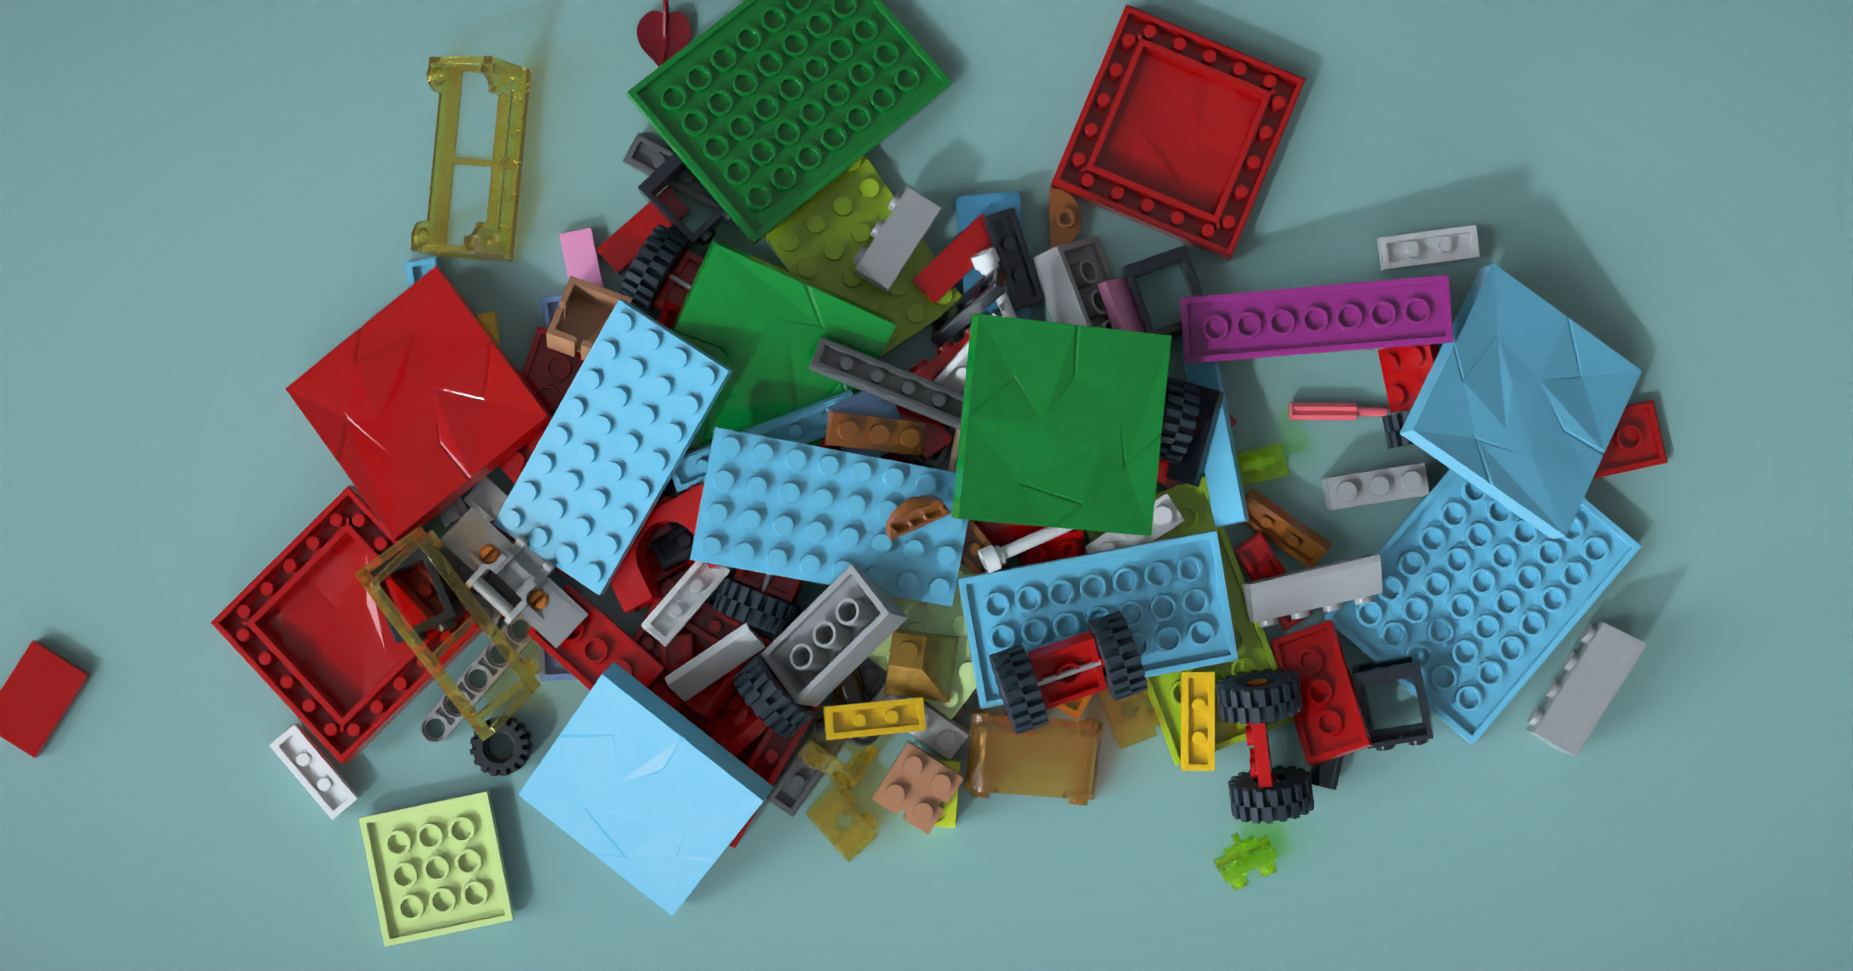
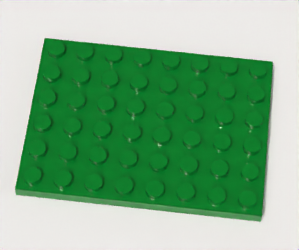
(786, 100)

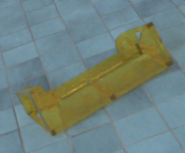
(495, 237)
(524, 668)

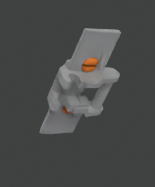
(521, 569)

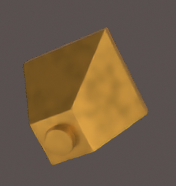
(921, 665)

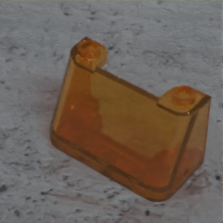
(1042, 762)

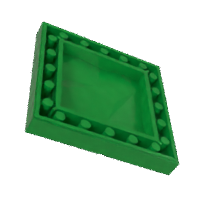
(767, 331)
(1061, 425)

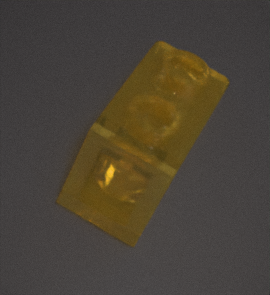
(841, 774)

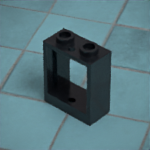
(657, 182)
(1154, 263)
(448, 598)
(1391, 670)

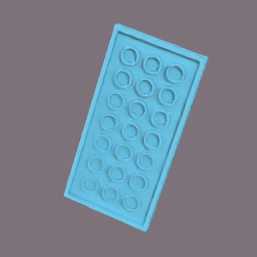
(612, 446)
(820, 510)
(1164, 588)

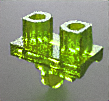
(1262, 464)
(1245, 856)

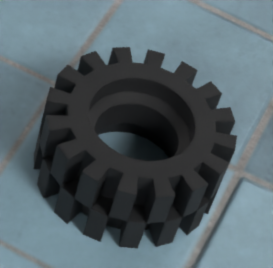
(508, 765)

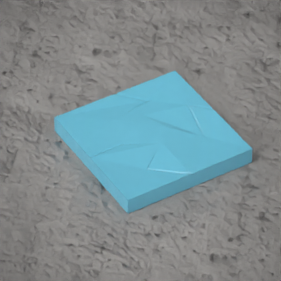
(1521, 402)
(644, 789)

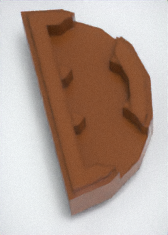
(1063, 218)
(915, 513)

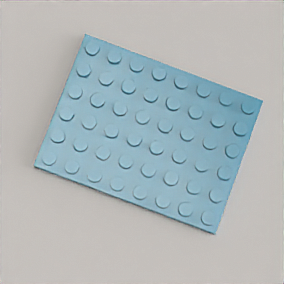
(1480, 597)

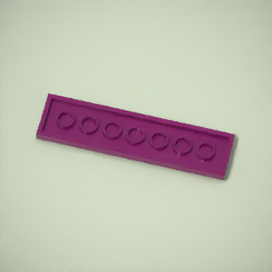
(1317, 319)

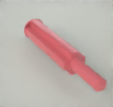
(1332, 411)

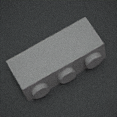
(895, 239)
(1375, 486)

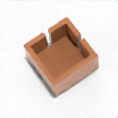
(585, 314)
(917, 786)

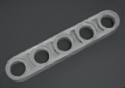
(494, 672)

